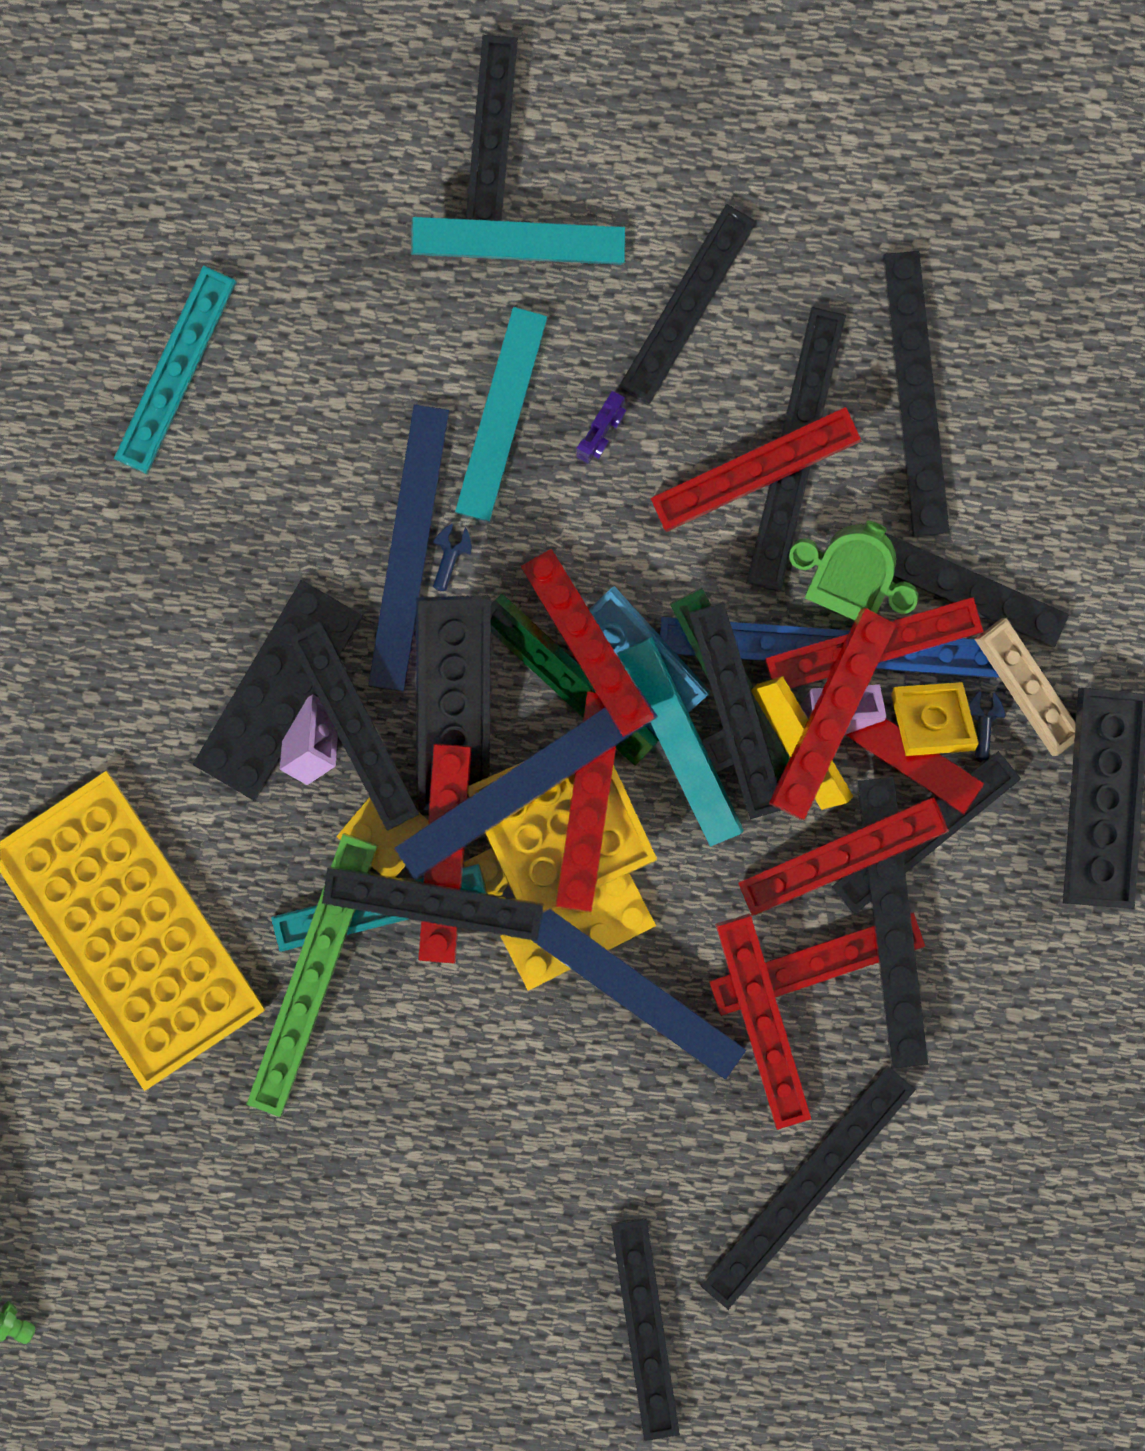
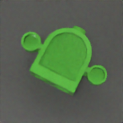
(854, 571)

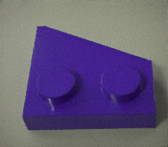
(609, 415)

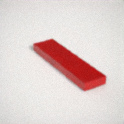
(929, 770)

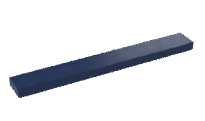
(408, 548)
(512, 792)
(637, 993)

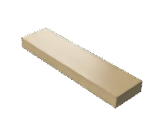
(1028, 686)

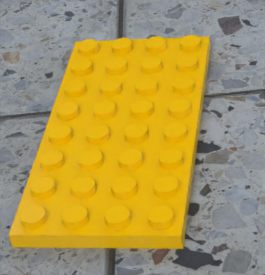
(126, 931)

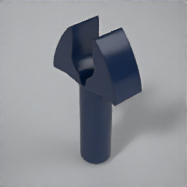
(449, 556)
(984, 723)

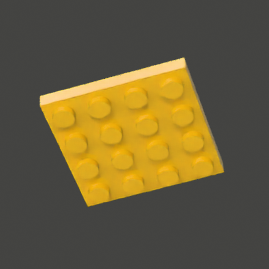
(533, 840)
(615, 918)

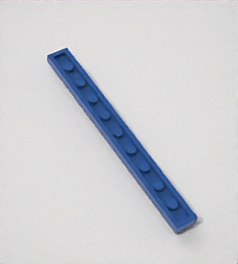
(763, 641)

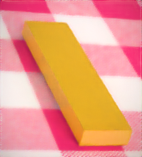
(788, 723)

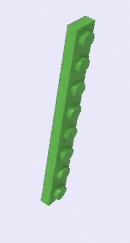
(307, 988)

